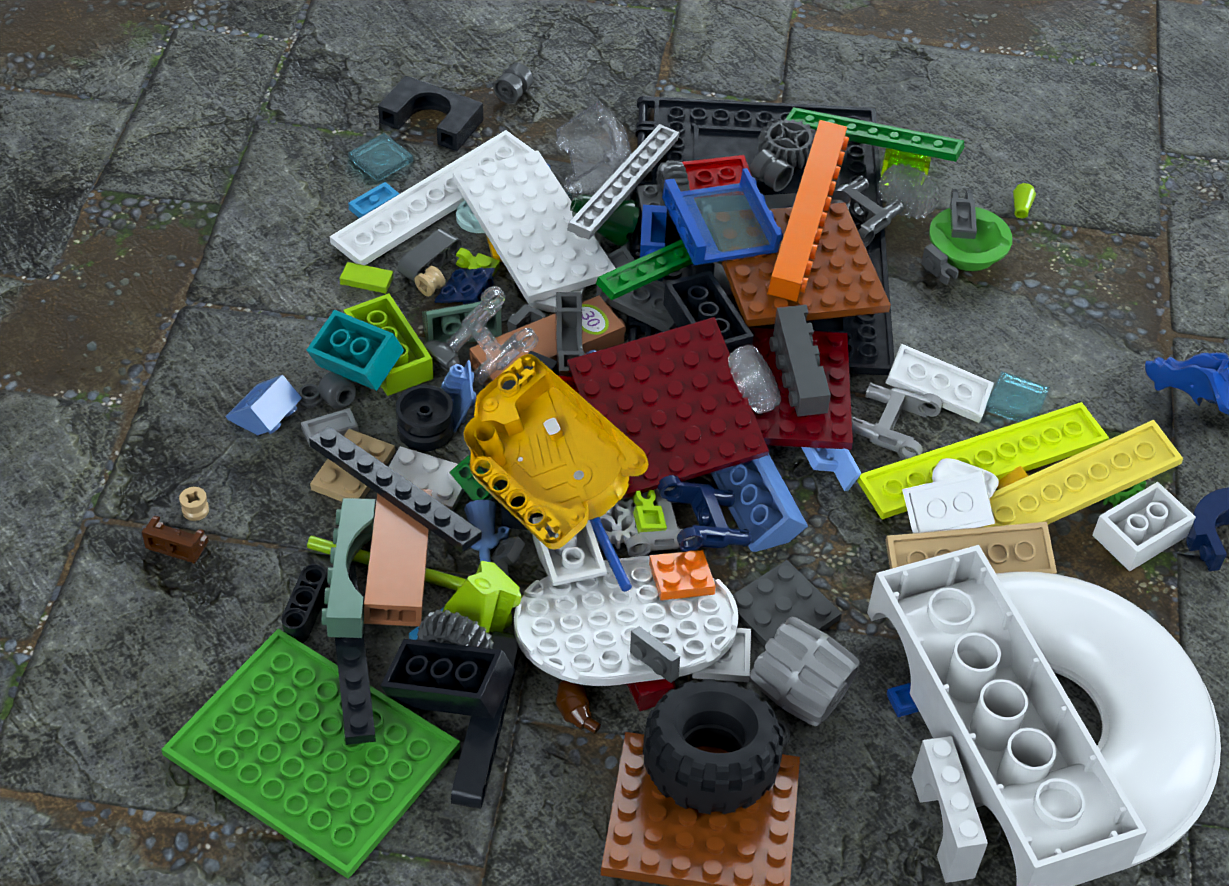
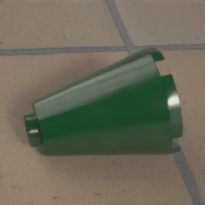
(618, 224)

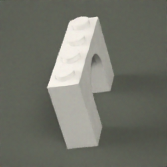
(941, 778)

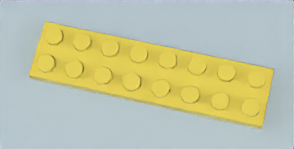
(1086, 477)

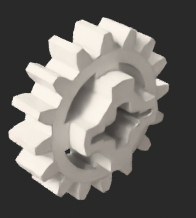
(619, 522)

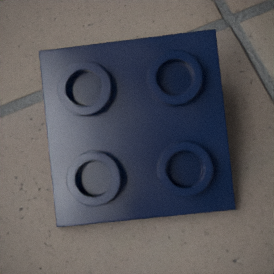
(466, 285)

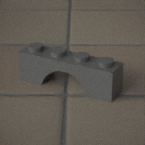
(568, 329)

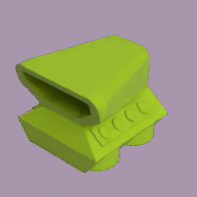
(486, 598)

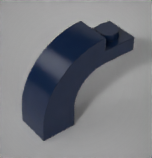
(1210, 513)

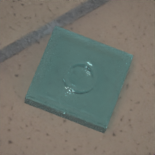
(380, 157)
(1016, 398)

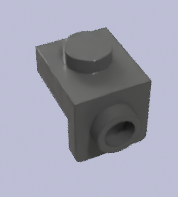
(524, 317)

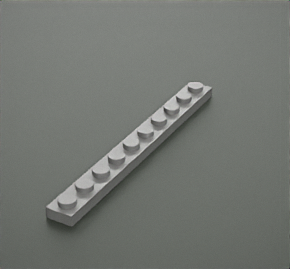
(622, 182)

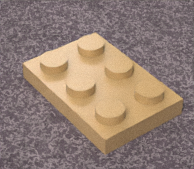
(338, 483)

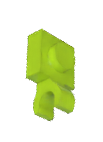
(468, 261)

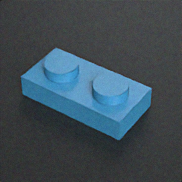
(372, 199)

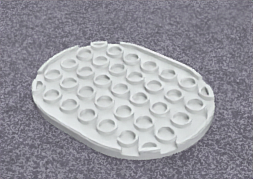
(586, 626)

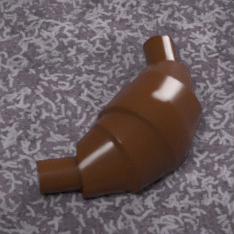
(574, 706)

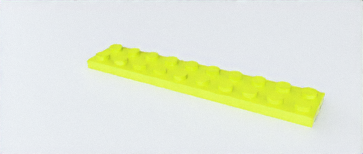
(999, 452)

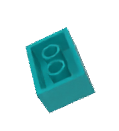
(355, 350)

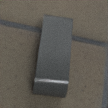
(433, 251)

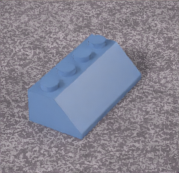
(761, 503)

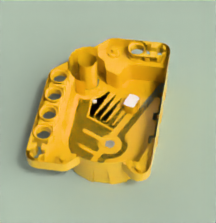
(549, 451)

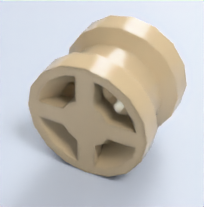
(429, 281)
(194, 503)

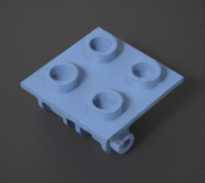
(459, 386)

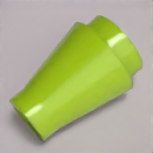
(1023, 199)

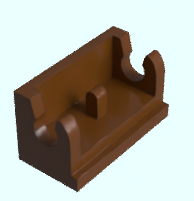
(173, 541)

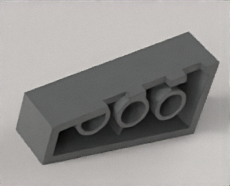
(799, 361)

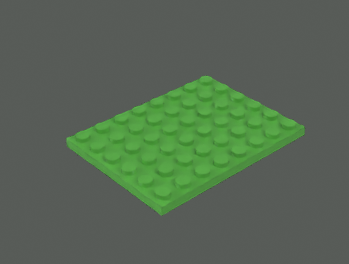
(282, 754)

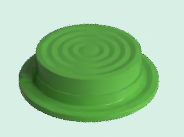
(989, 246)

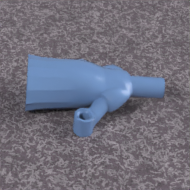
(482, 515)

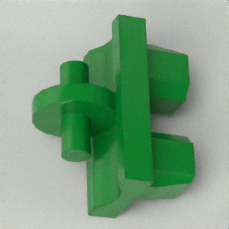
(465, 479)

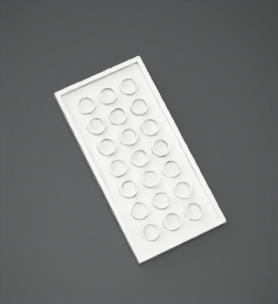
(528, 223)

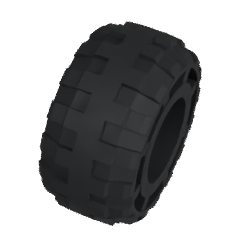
(720, 718)

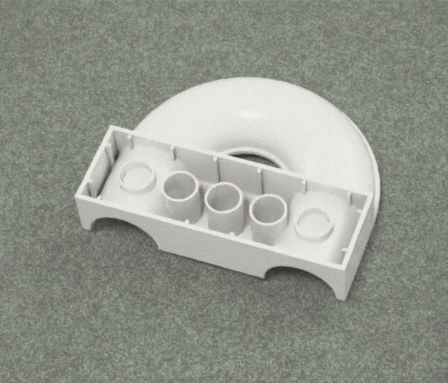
(984, 673)

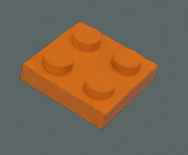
(682, 575)

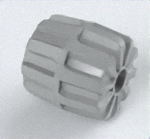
(804, 671)

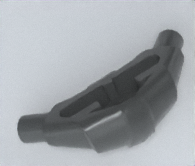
(442, 354)

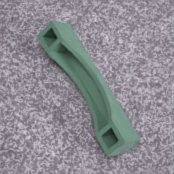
(345, 604)

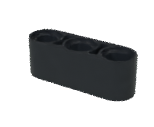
(305, 602)

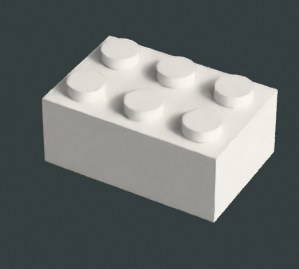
(1143, 526)

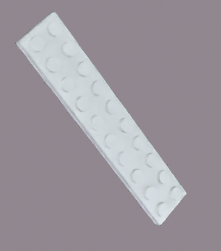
(418, 205)

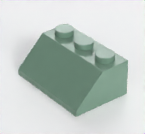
(444, 322)

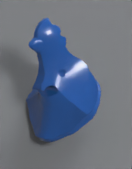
(1200, 376)

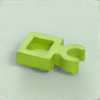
(646, 515)

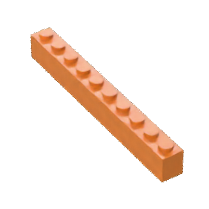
(808, 212)

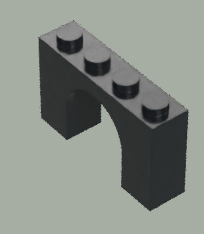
(415, 95)

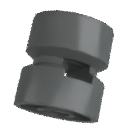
(513, 83)
(771, 170)

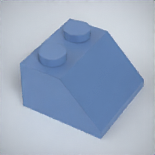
(265, 406)

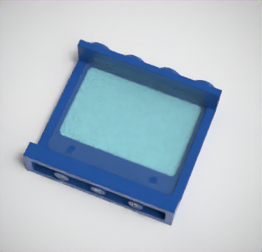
(723, 220)

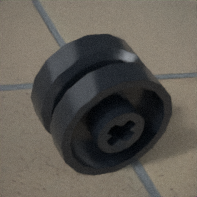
(425, 417)

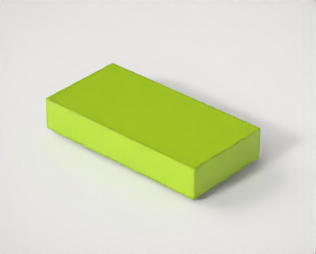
(366, 277)

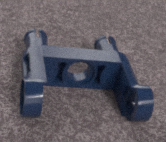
(706, 505)

